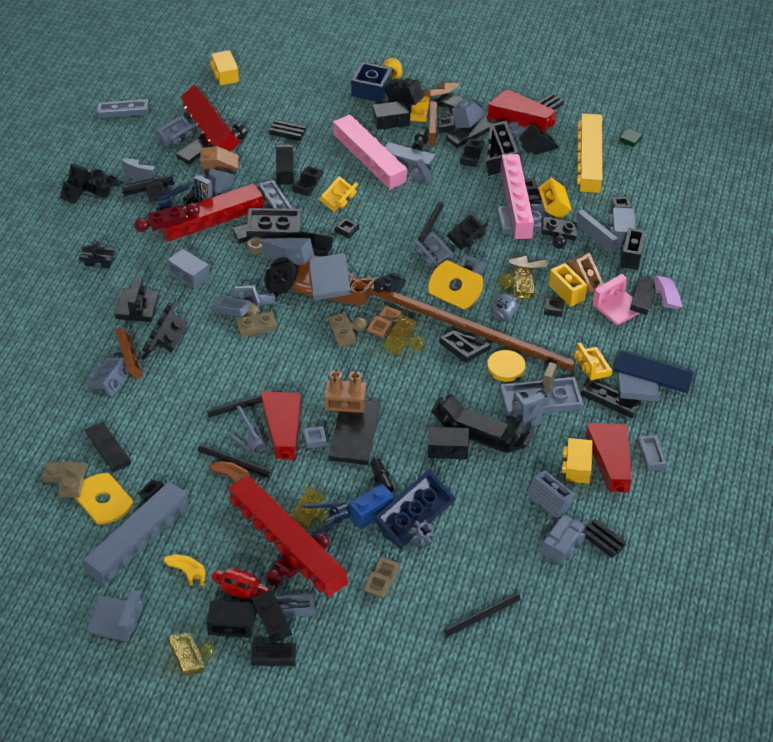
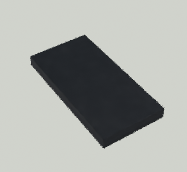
(355, 435)

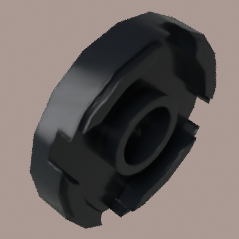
(280, 276)

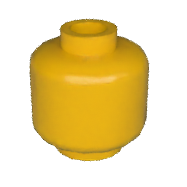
(395, 65)

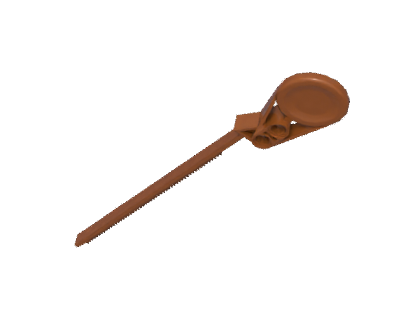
(363, 288)

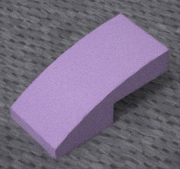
(668, 291)

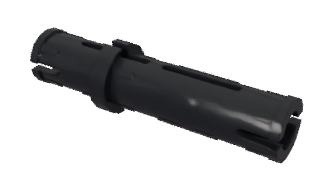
(140, 186)

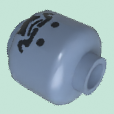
(504, 307)

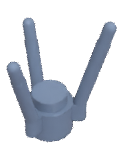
(255, 441)

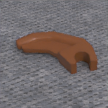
(230, 469)

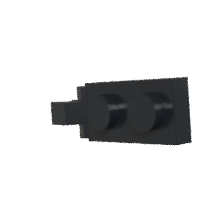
(389, 283)

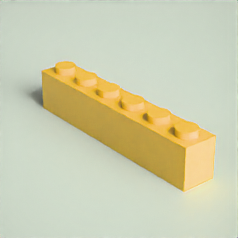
(589, 153)

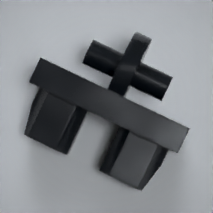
(97, 254)

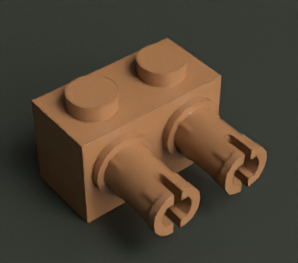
(345, 395)

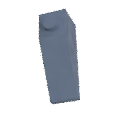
(293, 249)

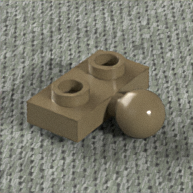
(256, 323)
(344, 329)

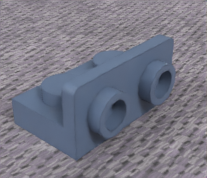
(109, 376)

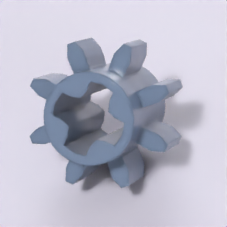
(422, 533)

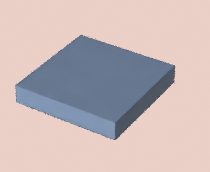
(637, 388)

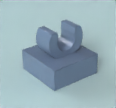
(422, 172)

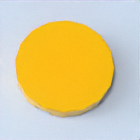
(506, 365)

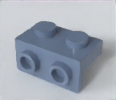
(176, 131)
(434, 250)
(528, 409)

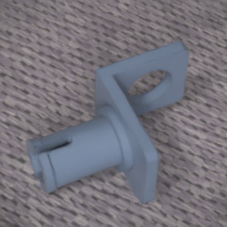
(253, 296)

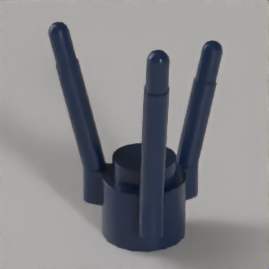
(165, 200)
(337, 514)

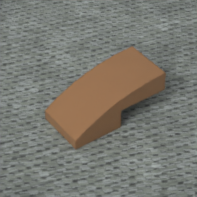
(442, 88)
(382, 324)

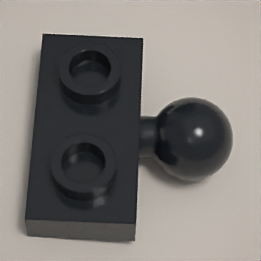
(559, 229)

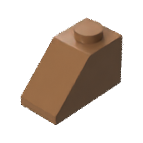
(218, 159)
(586, 269)

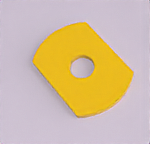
(464, 297)
(108, 512)

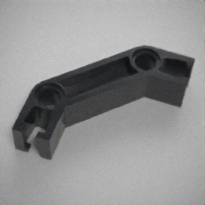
(481, 427)

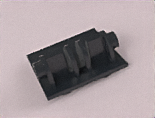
(98, 183)

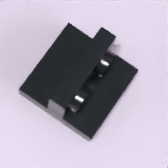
(137, 303)

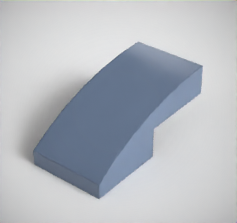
(133, 169)

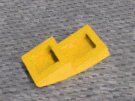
(420, 110)

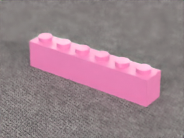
(370, 151)
(517, 196)

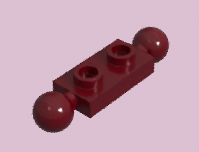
(167, 217)
(284, 567)

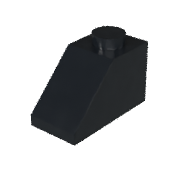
(537, 141)
(284, 165)

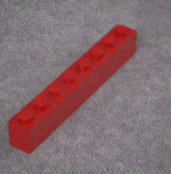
(288, 536)

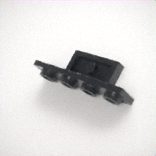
(168, 332)

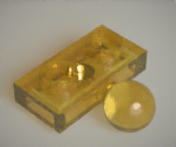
(521, 280)
(401, 335)
(305, 516)
(188, 655)

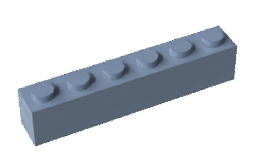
(136, 533)

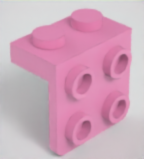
(614, 301)

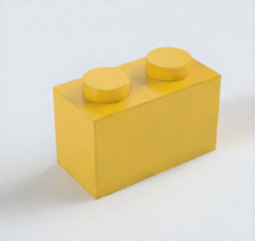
(224, 67)
(555, 198)
(567, 284)
(578, 460)

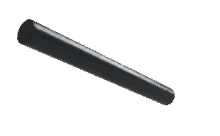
(430, 222)
(233, 406)
(230, 458)
(482, 614)

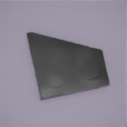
(463, 345)

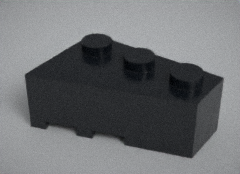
(500, 143)

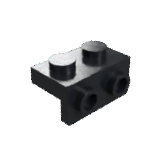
(466, 232)
(320, 243)

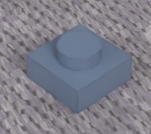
(315, 437)

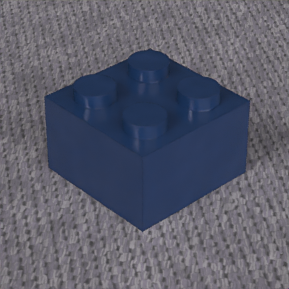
(370, 81)

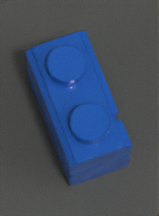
(369, 505)

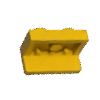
(337, 194)
(592, 362)

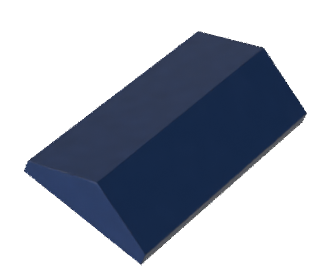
(655, 370)
(419, 502)

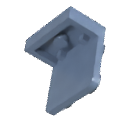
(116, 617)

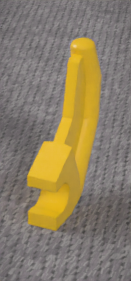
(190, 567)

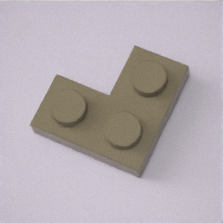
(68, 474)

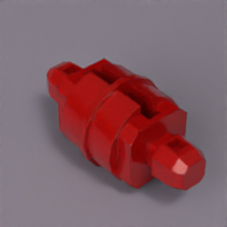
(242, 579)

